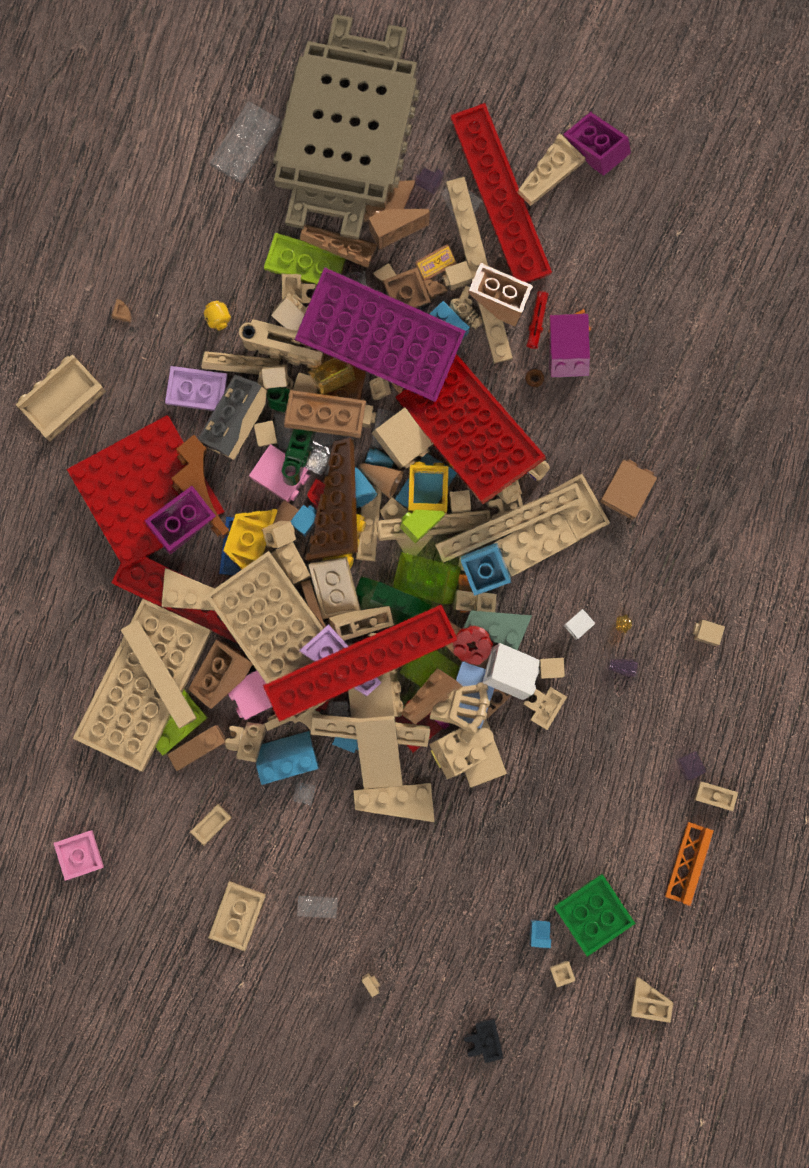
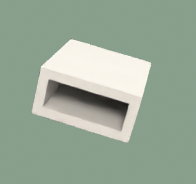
(511, 671)

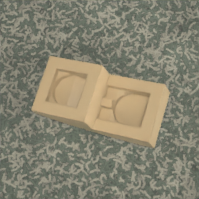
(468, 602)

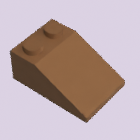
(395, 224)
(500, 293)
(219, 673)

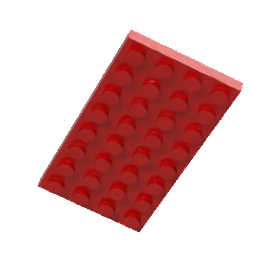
(474, 433)

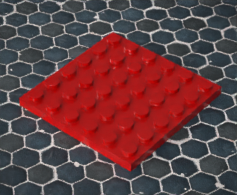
(131, 484)

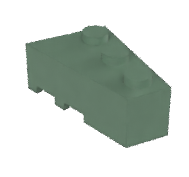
(501, 627)

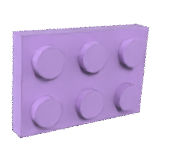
(195, 388)

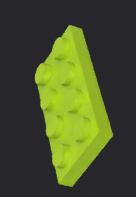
(299, 257)

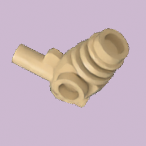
(463, 309)

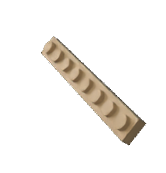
(509, 522)

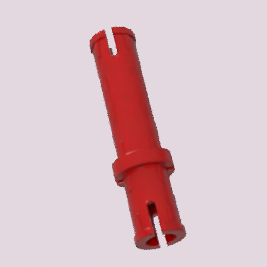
(541, 299)

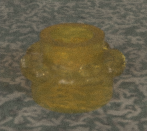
(623, 623)

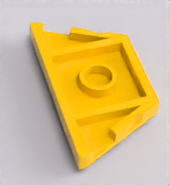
(246, 536)

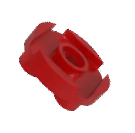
(472, 655)

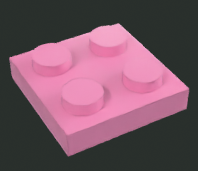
(78, 855)

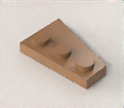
(432, 692)

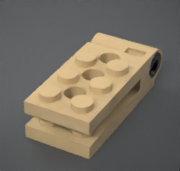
(278, 344)

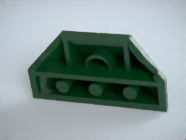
(376, 594)

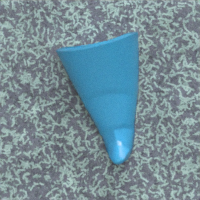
(364, 490)

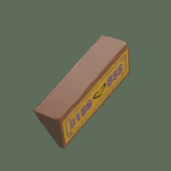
(435, 262)

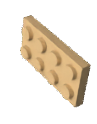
(535, 542)

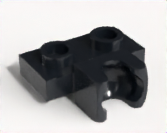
(485, 1041)

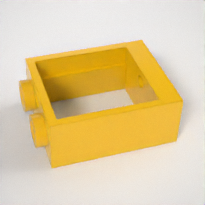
(437, 468)

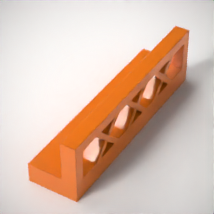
(696, 865)

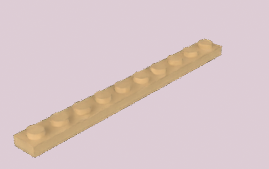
(474, 256)

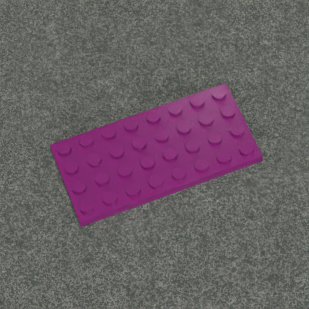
(379, 335)

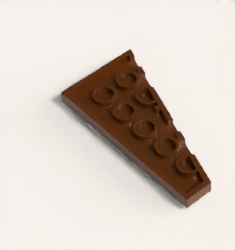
(336, 511)

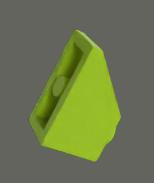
(420, 523)

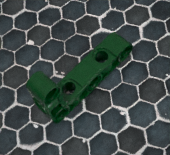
(297, 452)

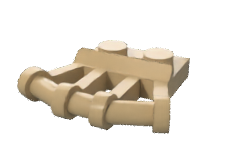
(449, 709)

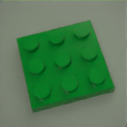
(594, 914)

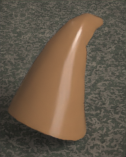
(382, 477)

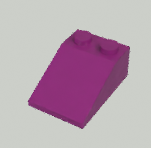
(598, 143)
(569, 345)
(180, 519)

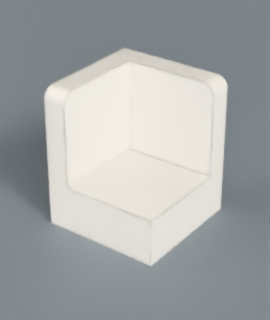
(579, 624)

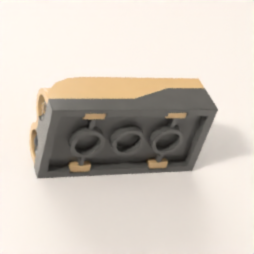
(234, 417)

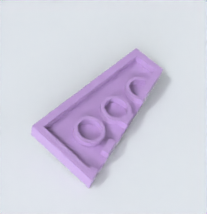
(327, 643)

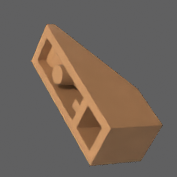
(197, 747)

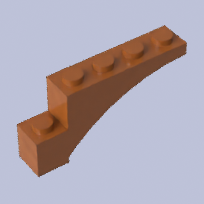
(192, 454)

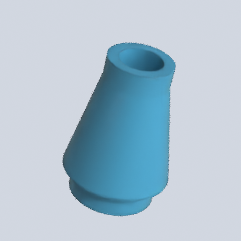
(377, 458)

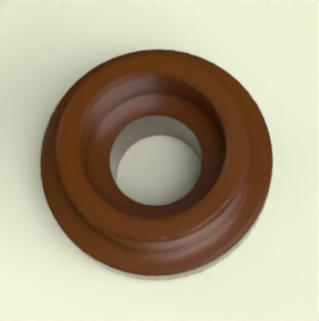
(534, 372)

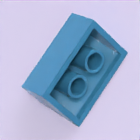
(286, 758)

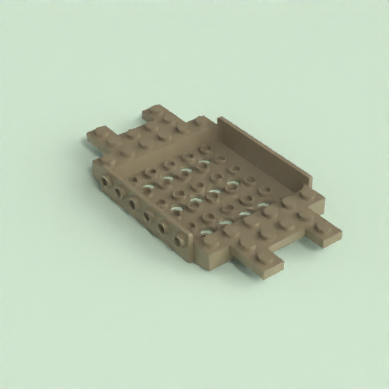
(332, 184)

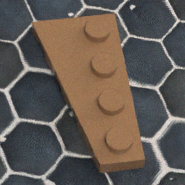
(348, 248)

